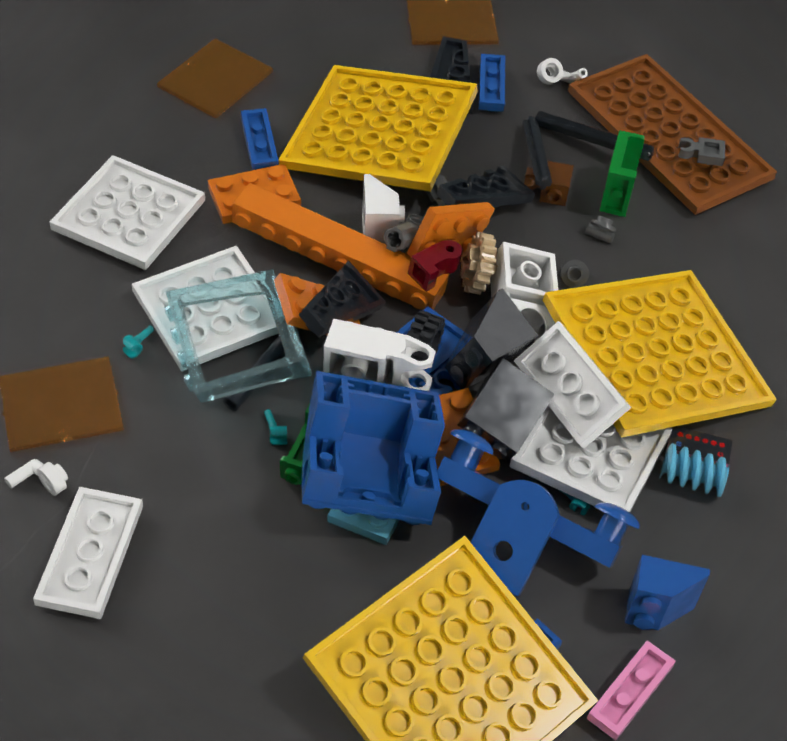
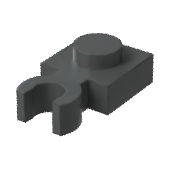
(705, 150)

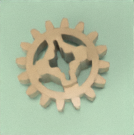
(478, 263)

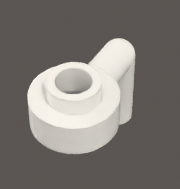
(557, 73)
(51, 476)

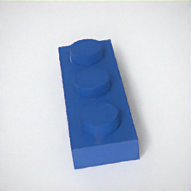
(492, 82)
(259, 138)

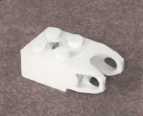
(526, 278)
(375, 355)

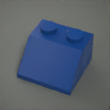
(663, 592)

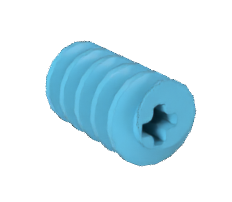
(695, 469)

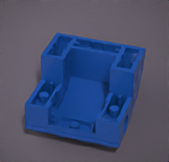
(372, 449)

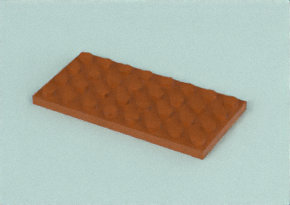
(651, 103)

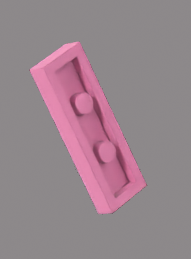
(631, 690)

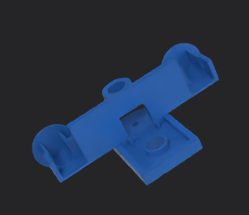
(521, 527)

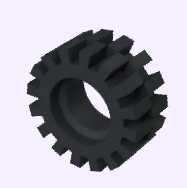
(427, 329)

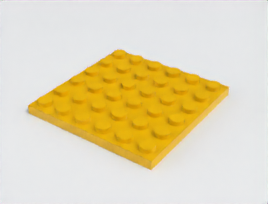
(380, 127)
(662, 350)
(449, 661)

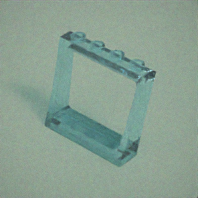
(290, 367)

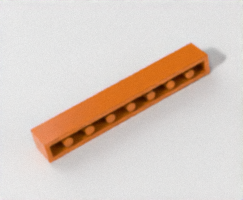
(332, 244)

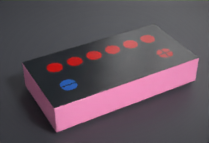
(700, 441)

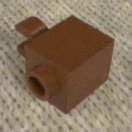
(559, 189)

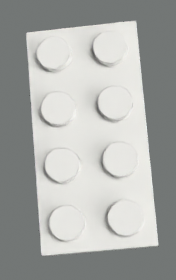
(583, 394)
(88, 553)

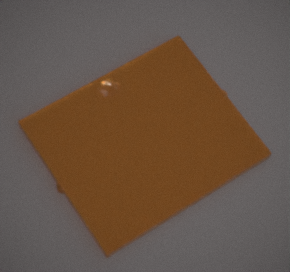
(452, 18)
(215, 78)
(60, 404)

